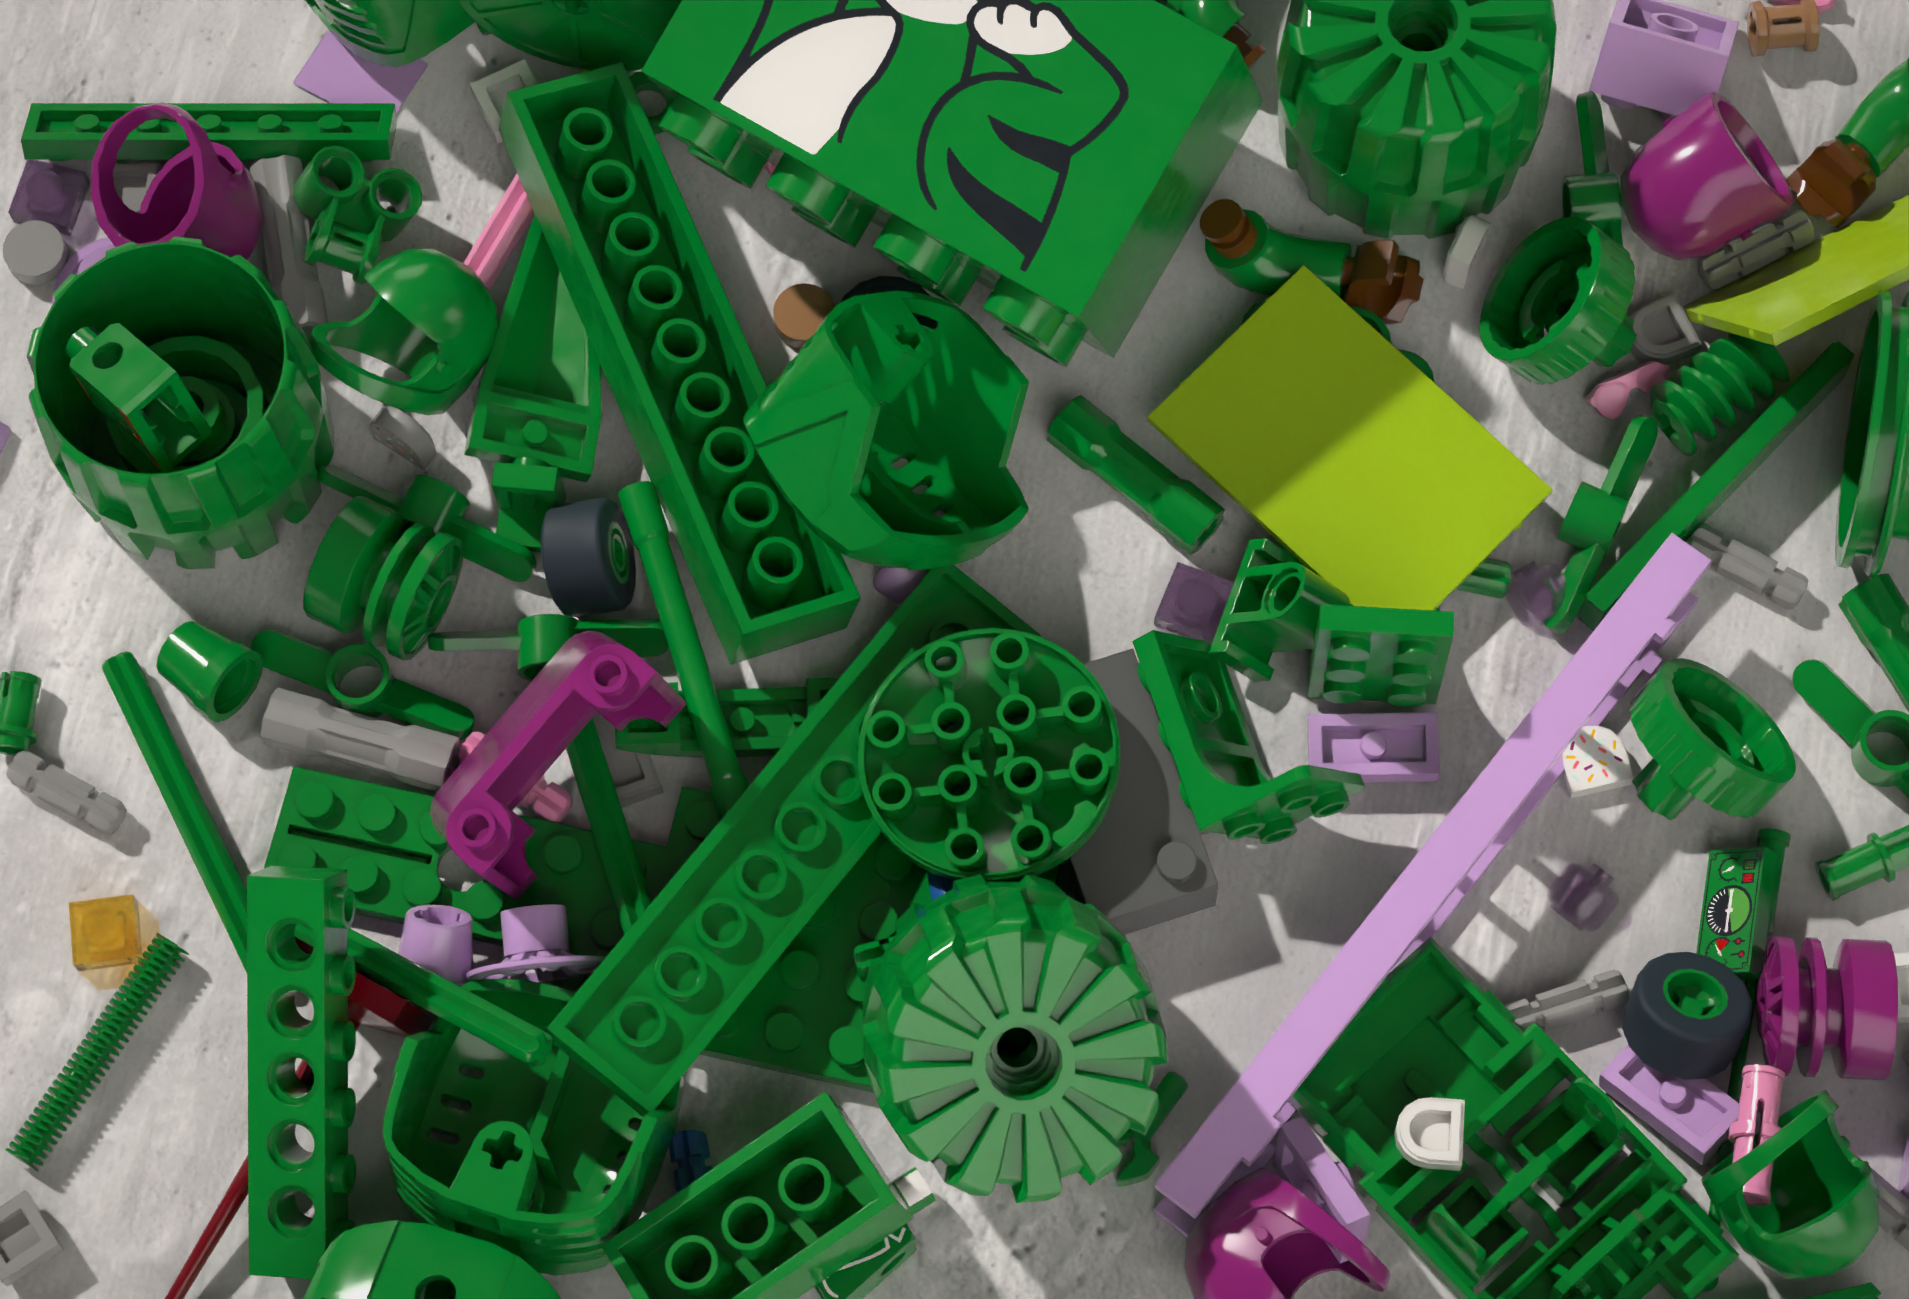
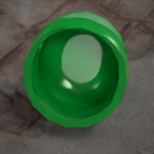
(426, 321)
(1820, 1195)

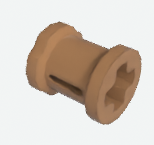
(1783, 26)

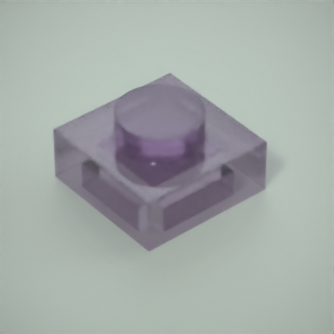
(49, 195)
(1193, 603)

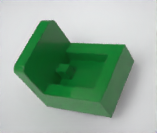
(524, 495)

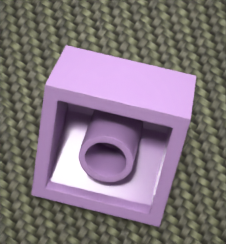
(1661, 56)

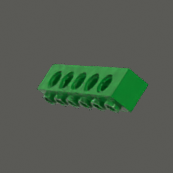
(279, 898)

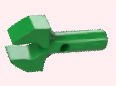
(1144, 1160)

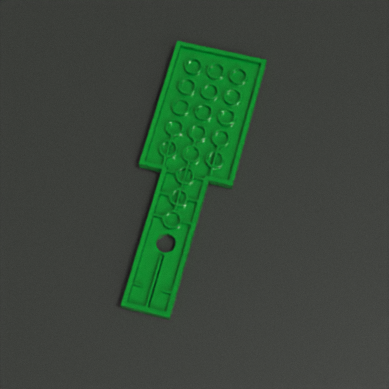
(794, 1021)

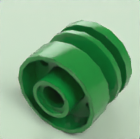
(383, 577)

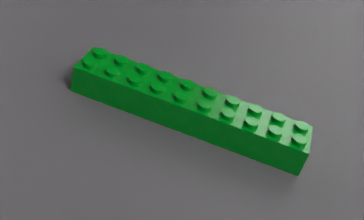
(671, 358)

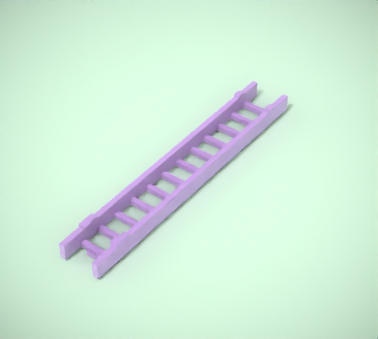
(1435, 882)

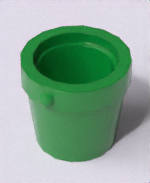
(210, 669)

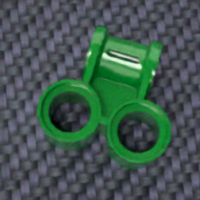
(352, 220)

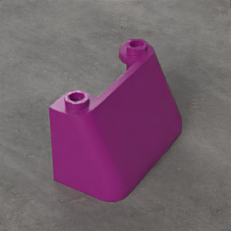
(479, 798)

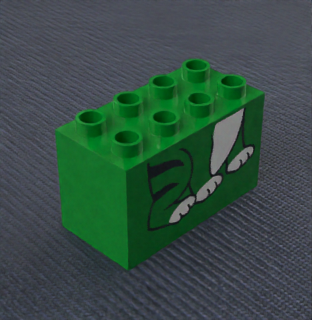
(982, 135)

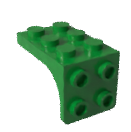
(1379, 654)
(1216, 753)

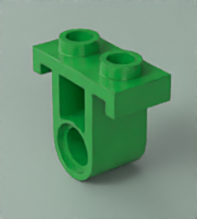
(1270, 610)

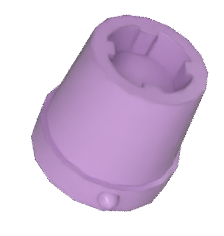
(439, 941)

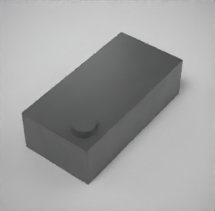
(1148, 851)

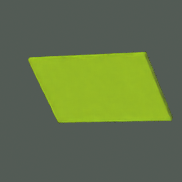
(1813, 280)
(1348, 452)

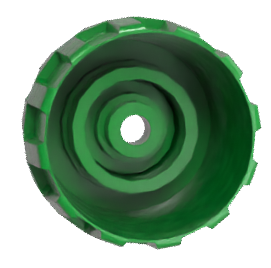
(1412, 106)
(243, 369)
(998, 962)

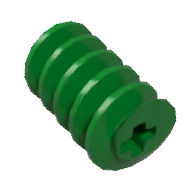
(1712, 386)

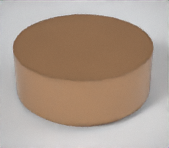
(800, 312)

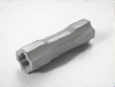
(285, 240)
(316, 728)

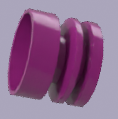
(1838, 1008)

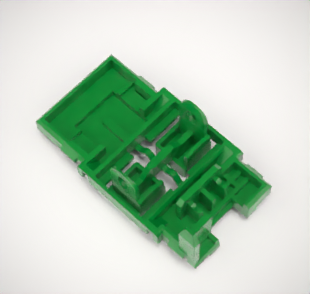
(1446, 1038)

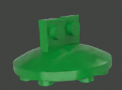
(989, 755)

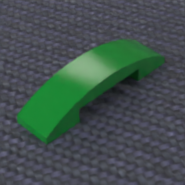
(756, 720)

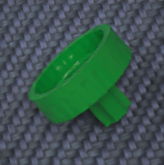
(1574, 285)
(1706, 743)

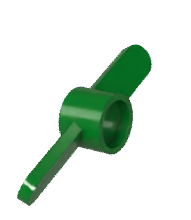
(1597, 192)
(444, 509)
(1597, 516)
(544, 634)
(393, 697)
(1854, 721)

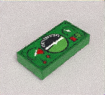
(1737, 908)

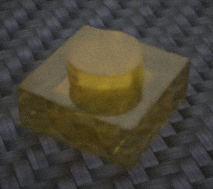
(105, 932)

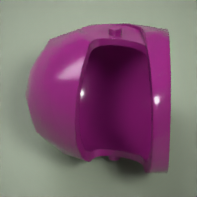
(1695, 186)
(195, 195)
(1269, 1241)

